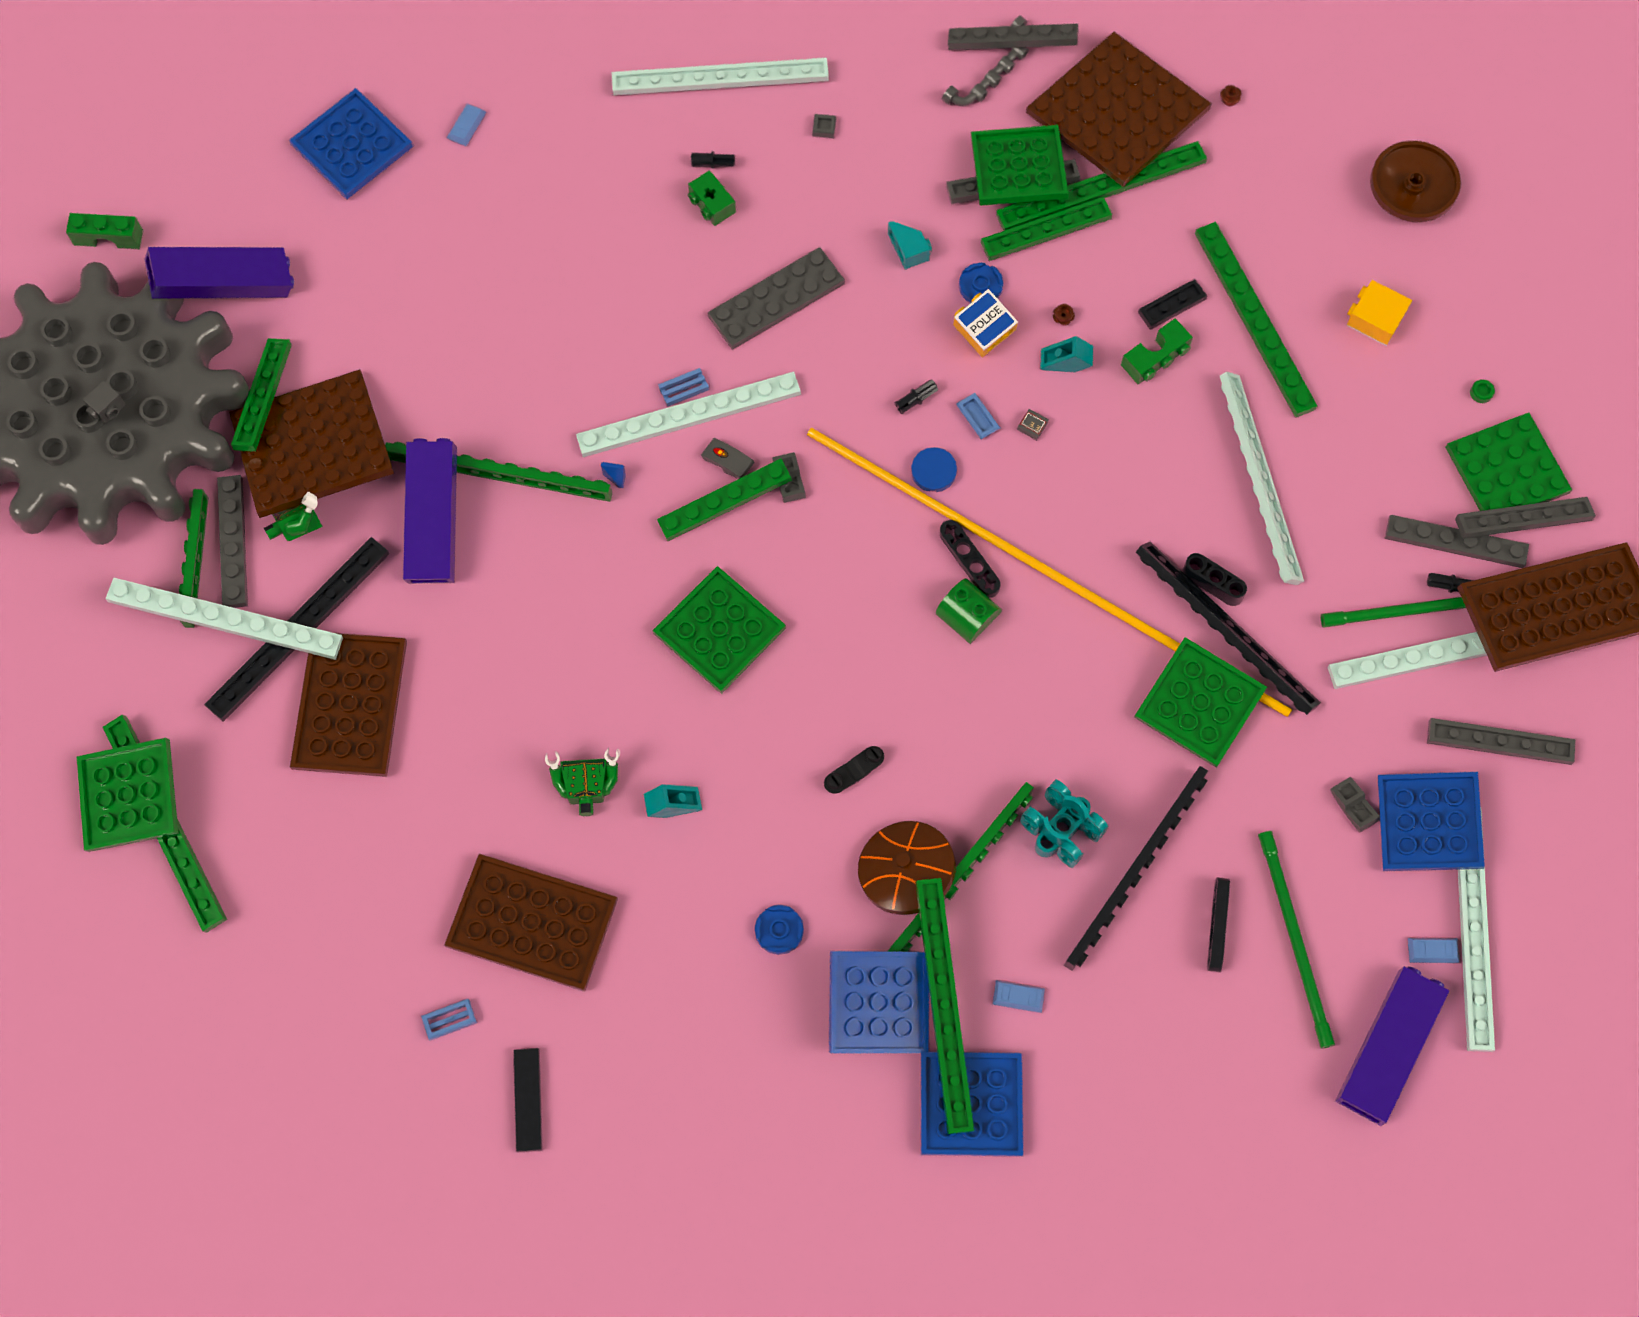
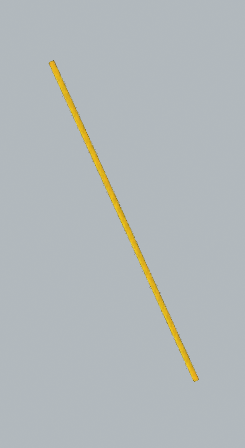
(1014, 551)

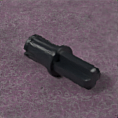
(712, 160)
(916, 396)
(1445, 582)

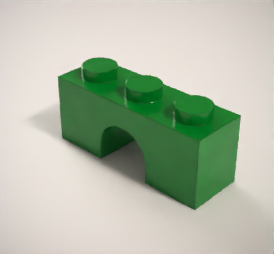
(121, 230)
(1143, 364)

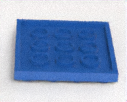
(351, 143)
(1430, 821)
(878, 1002)
(995, 1107)

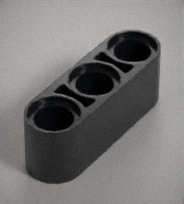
(1210, 569)

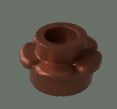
(1230, 100)
(1063, 309)

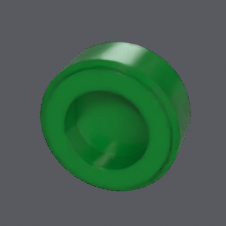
(1482, 391)

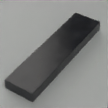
(527, 1100)

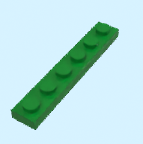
(1046, 228)
(261, 395)
(724, 499)
(194, 546)

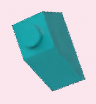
(909, 244)
(1067, 356)
(672, 801)

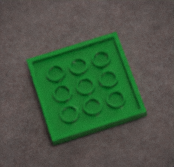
(1019, 165)
(1508, 465)
(719, 629)
(1200, 702)
(127, 795)

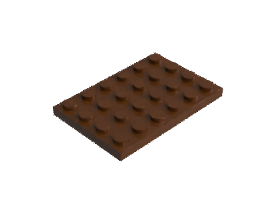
(350, 707)
(531, 922)

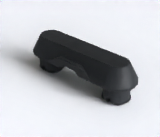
(854, 770)

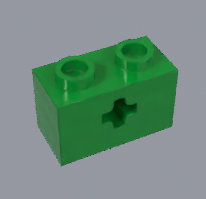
(711, 198)

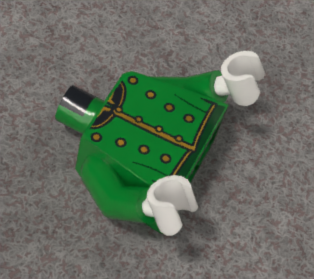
(295, 520)
(584, 780)

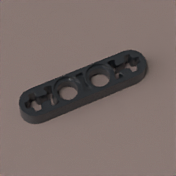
(972, 557)
(1218, 924)

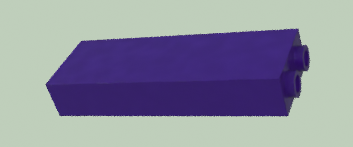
(218, 272)
(430, 511)
(1392, 1045)

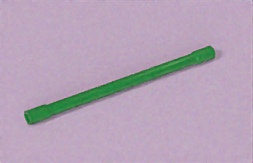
(1342, 618)
(1322, 1027)

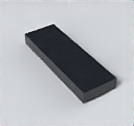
(1172, 304)

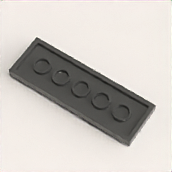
(776, 298)

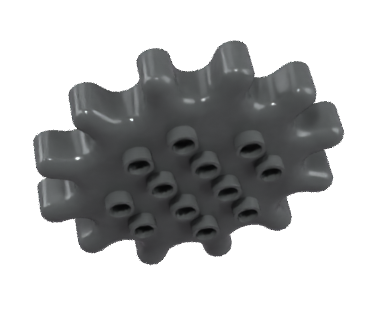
(157, 370)

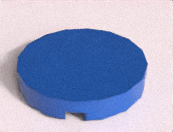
(980, 278)
(934, 469)
(779, 929)

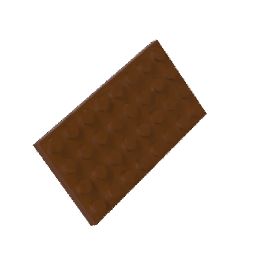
(1555, 606)

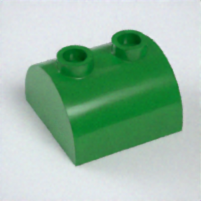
(967, 610)

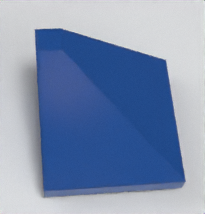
(614, 472)

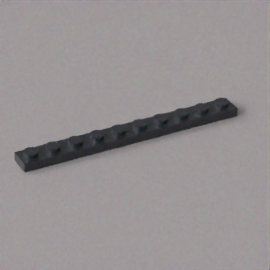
(311, 614)
(1232, 632)
(1132, 876)

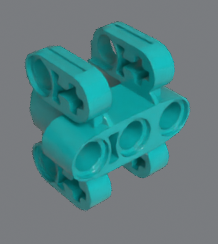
(1060, 797)

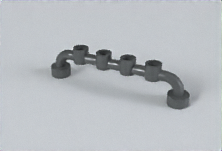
(992, 77)

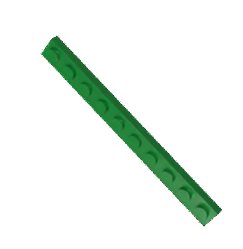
(1102, 185)
(1256, 320)
(513, 474)
(177, 848)
(977, 853)
(944, 1006)

